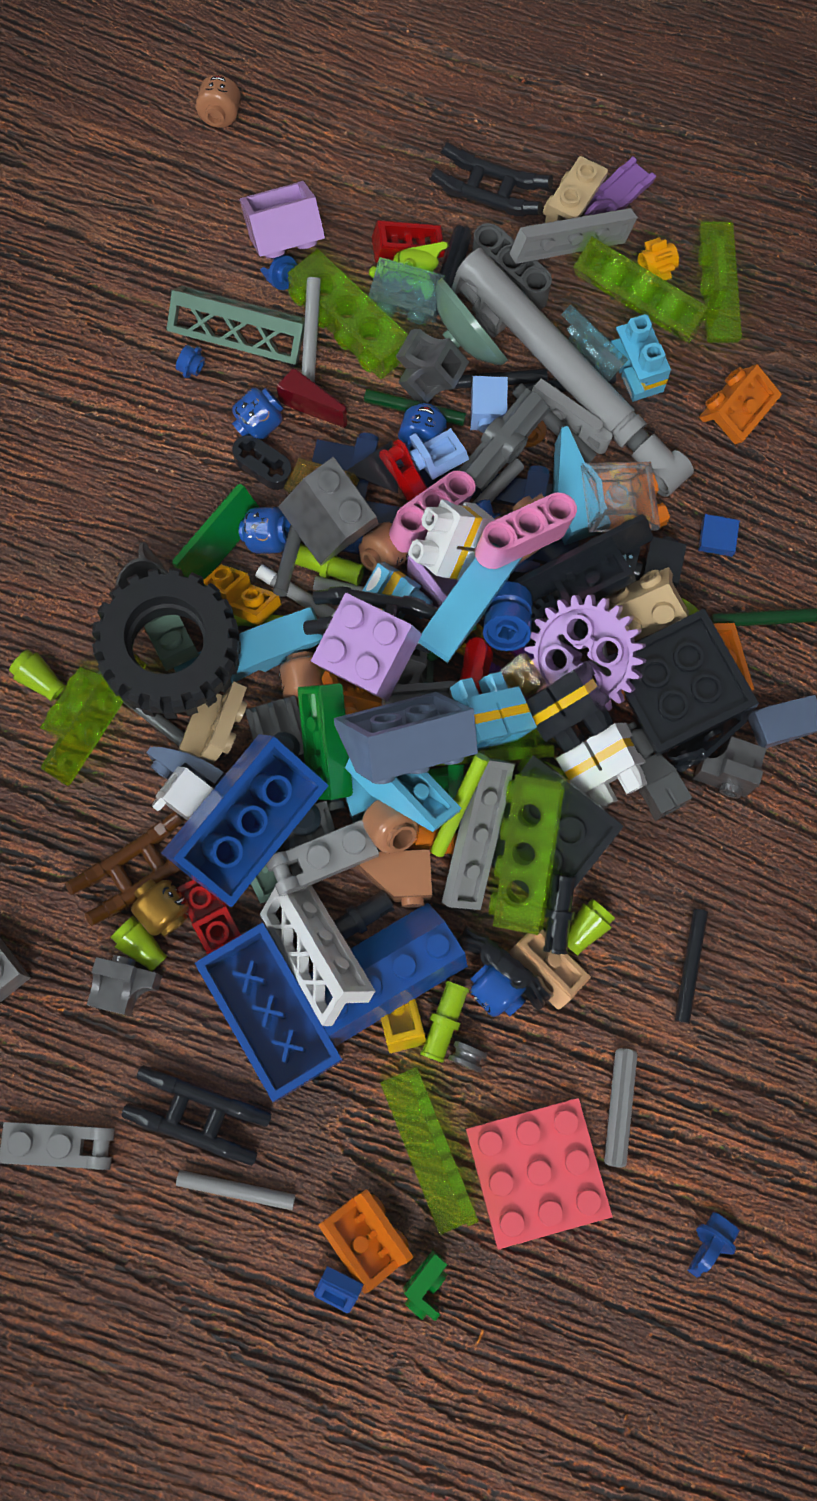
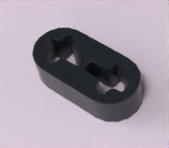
(258, 468)

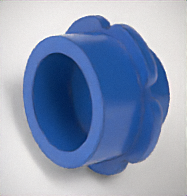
(190, 361)

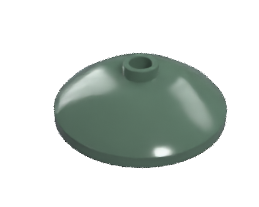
(464, 328)

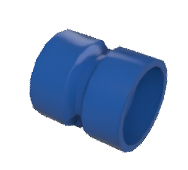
(509, 618)

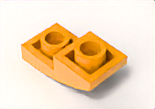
(246, 600)

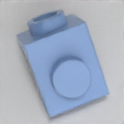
(438, 454)

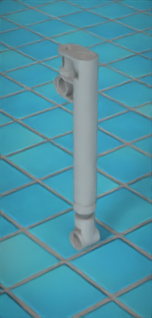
(503, 304)

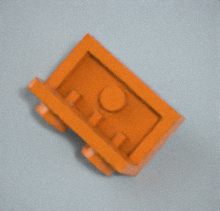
(366, 1240)

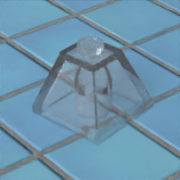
(618, 493)

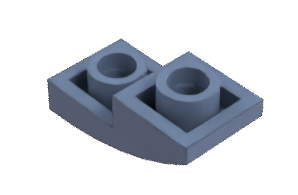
(167, 760)

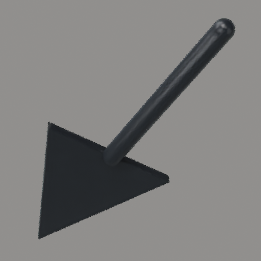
(374, 470)

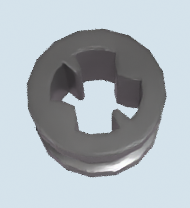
(467, 1056)

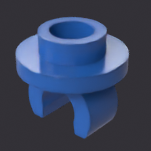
(278, 271)

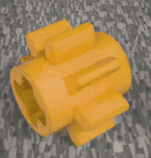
(659, 258)

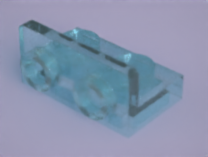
(405, 291)
(593, 344)

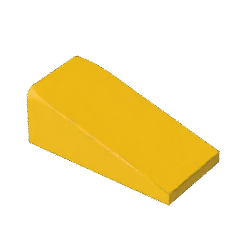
(403, 1028)

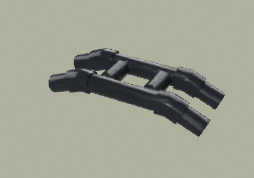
(479, 168)
(391, 604)
(219, 1105)

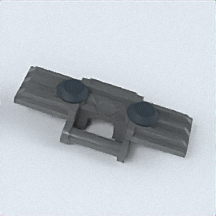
(283, 721)

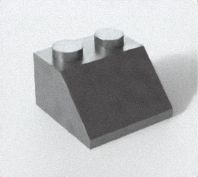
(328, 511)

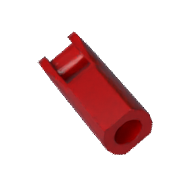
(408, 476)
(477, 661)

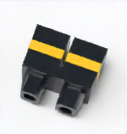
(568, 702)

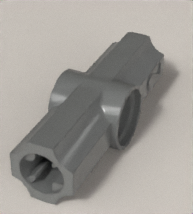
(505, 438)

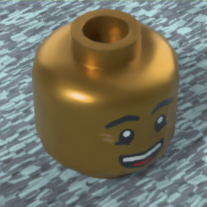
(160, 907)

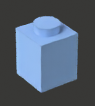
(487, 401)

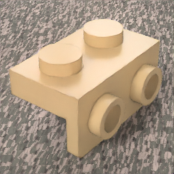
(575, 190)
(651, 602)
(210, 729)

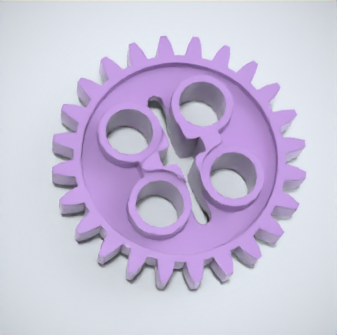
(602, 627)

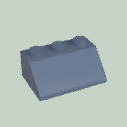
(408, 736)

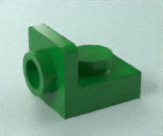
(426, 1278)

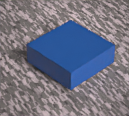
(718, 535)
(338, 1290)

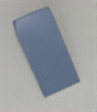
(784, 721)

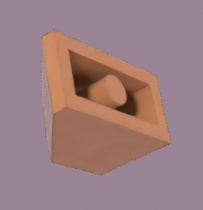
(402, 876)

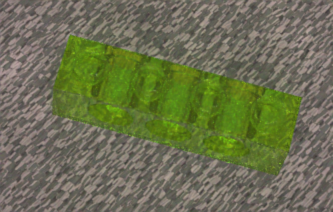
(640, 290)
(348, 299)
(508, 909)

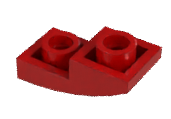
(209, 916)

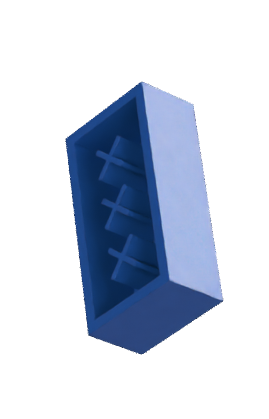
(268, 1012)

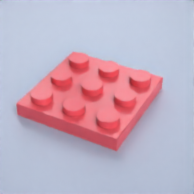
(538, 1173)

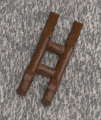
(113, 867)

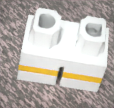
(450, 538)
(602, 761)

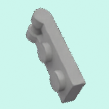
(322, 858)
(55, 1145)

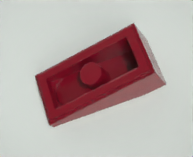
(305, 396)

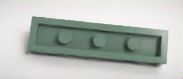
(239, 311)

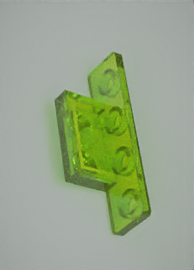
(720, 282)
(79, 722)

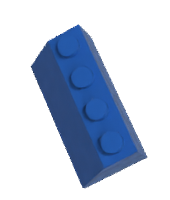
(245, 819)
(400, 966)

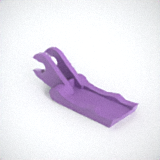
(620, 188)

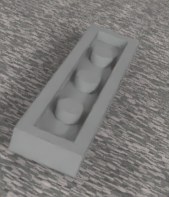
(571, 235)
(478, 838)

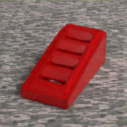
(395, 231)

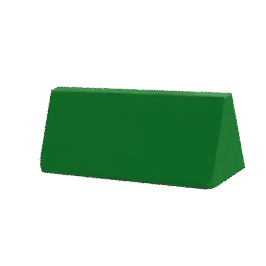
(216, 535)
(321, 742)

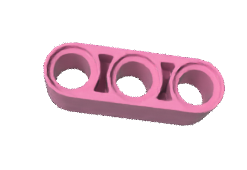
(536, 519)
(407, 525)

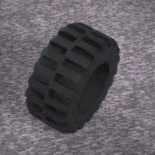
(157, 597)

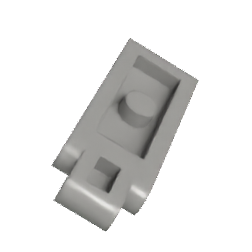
(577, 418)

